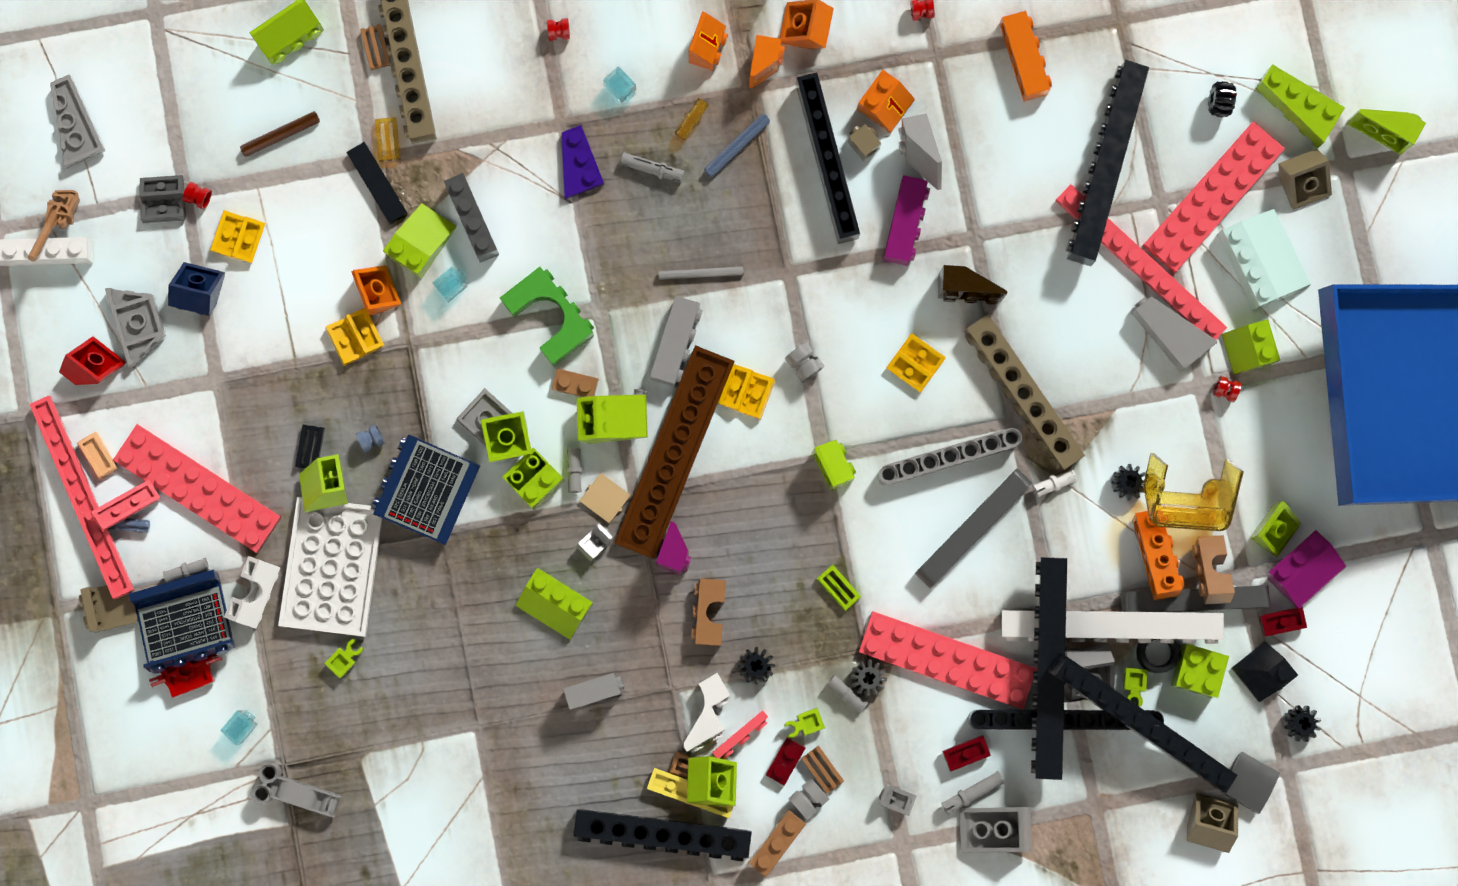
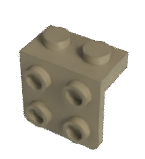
(105, 612)

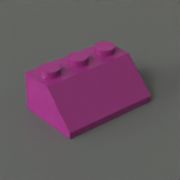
(674, 552)
(1306, 569)

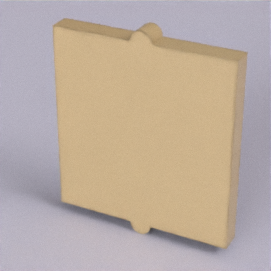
(605, 498)

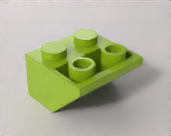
(533, 478)
(323, 484)

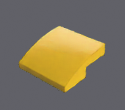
(237, 236)
(354, 336)
(916, 362)
(747, 391)

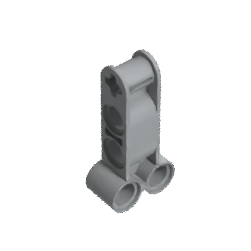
(295, 792)

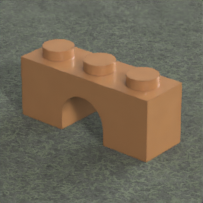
(1214, 586)
(709, 592)
(777, 843)

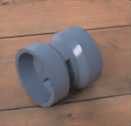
(370, 438)

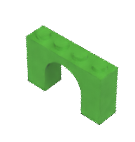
(539, 287)

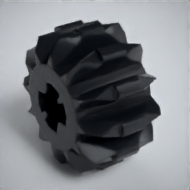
(1222, 99)
(1121, 478)
(754, 658)
(1307, 717)

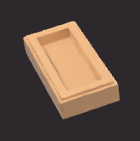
(97, 455)

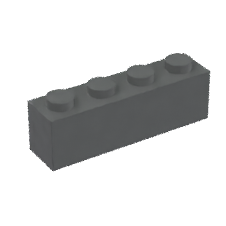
(471, 217)

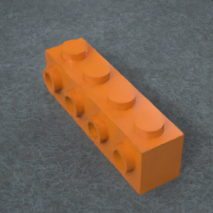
(1158, 558)

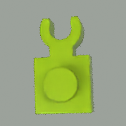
(342, 660)
(1135, 681)
(808, 723)

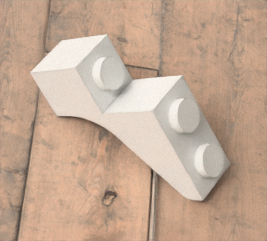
(708, 724)

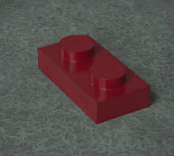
(1282, 621)
(966, 753)
(785, 761)

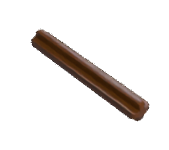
(279, 134)

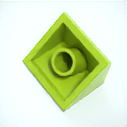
(1276, 528)

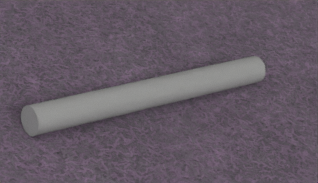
(696, 273)

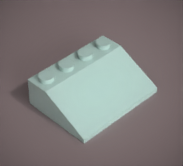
(1263, 259)

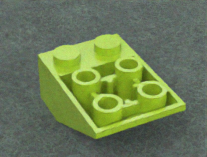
(611, 418)

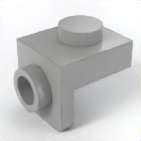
(595, 542)
(897, 799)

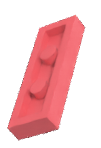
(125, 505)
(741, 735)

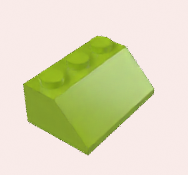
(287, 31)
(554, 603)

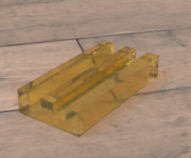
(389, 156)

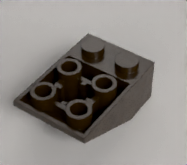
(967, 285)

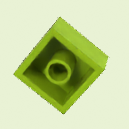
(1200, 671)

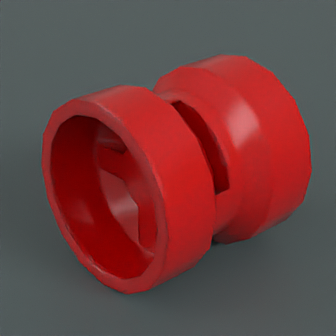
(922, 9)
(558, 29)
(196, 195)
(1227, 389)

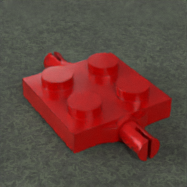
(187, 677)

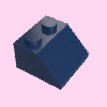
(195, 289)

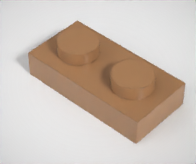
(574, 383)

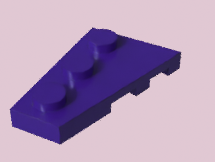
(579, 165)

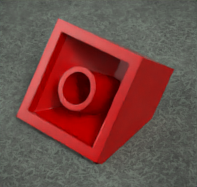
(90, 363)

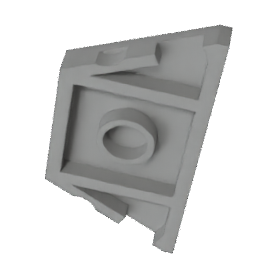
(136, 322)

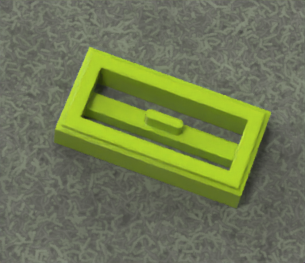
(850, 601)

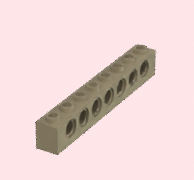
(424, 129)
(1024, 381)

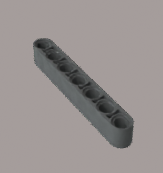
(973, 528)
(1190, 600)

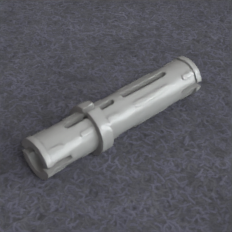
(655, 168)
(964, 797)

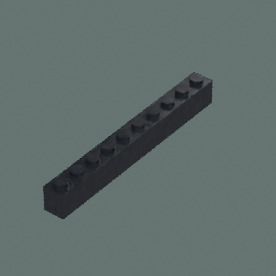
(1107, 163)
(1050, 690)
(1142, 722)

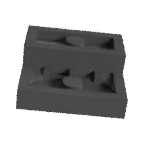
(162, 199)
(1253, 783)

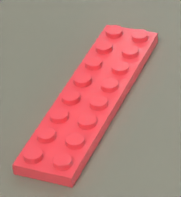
(1213, 197)
(197, 488)
(947, 660)

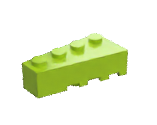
(1300, 104)

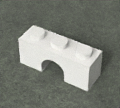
(250, 609)

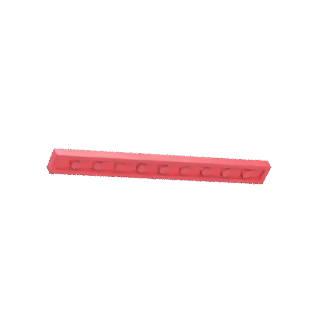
(1149, 270)
(81, 496)

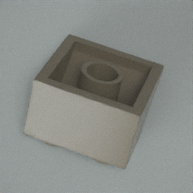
(1306, 178)
(1213, 823)

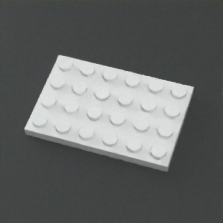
(331, 569)

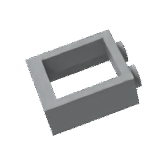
(593, 690)

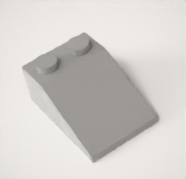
(921, 149)
(995, 829)

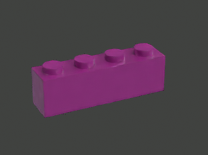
(905, 220)

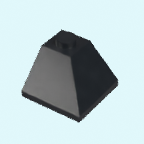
(1264, 671)

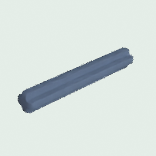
(737, 145)

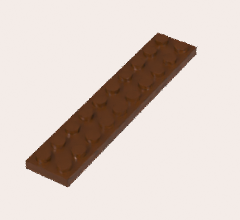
(674, 452)

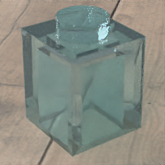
(620, 85)
(450, 283)
(239, 726)

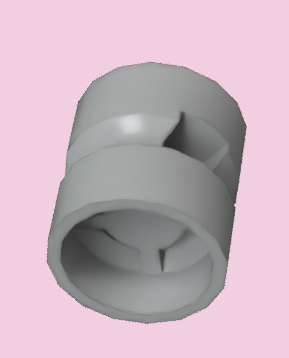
(804, 362)
(808, 798)

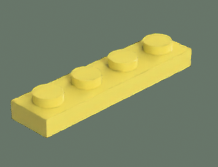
(676, 788)

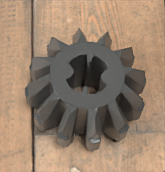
(875, 681)

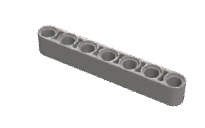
(959, 452)

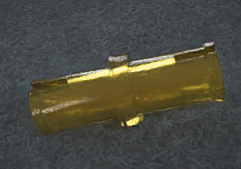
(691, 119)

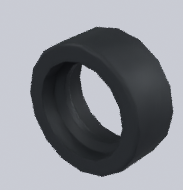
(1174, 658)

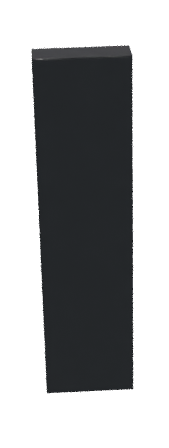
(377, 183)

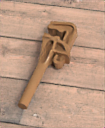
(60, 213)

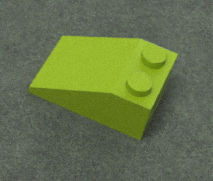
(1390, 128)
(419, 240)

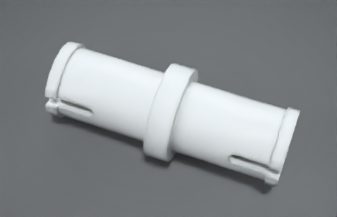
(1054, 483)

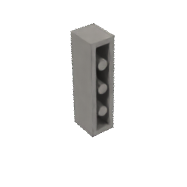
(675, 341)

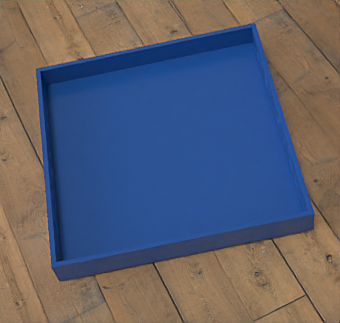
(1392, 391)

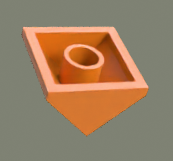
(376, 289)

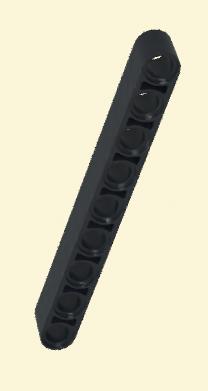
(1075, 720)

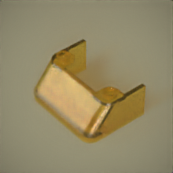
(1204, 511)

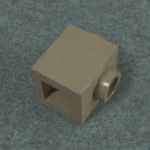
(864, 141)

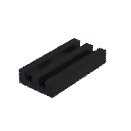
(305, 428)

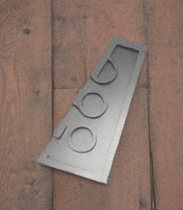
(76, 128)

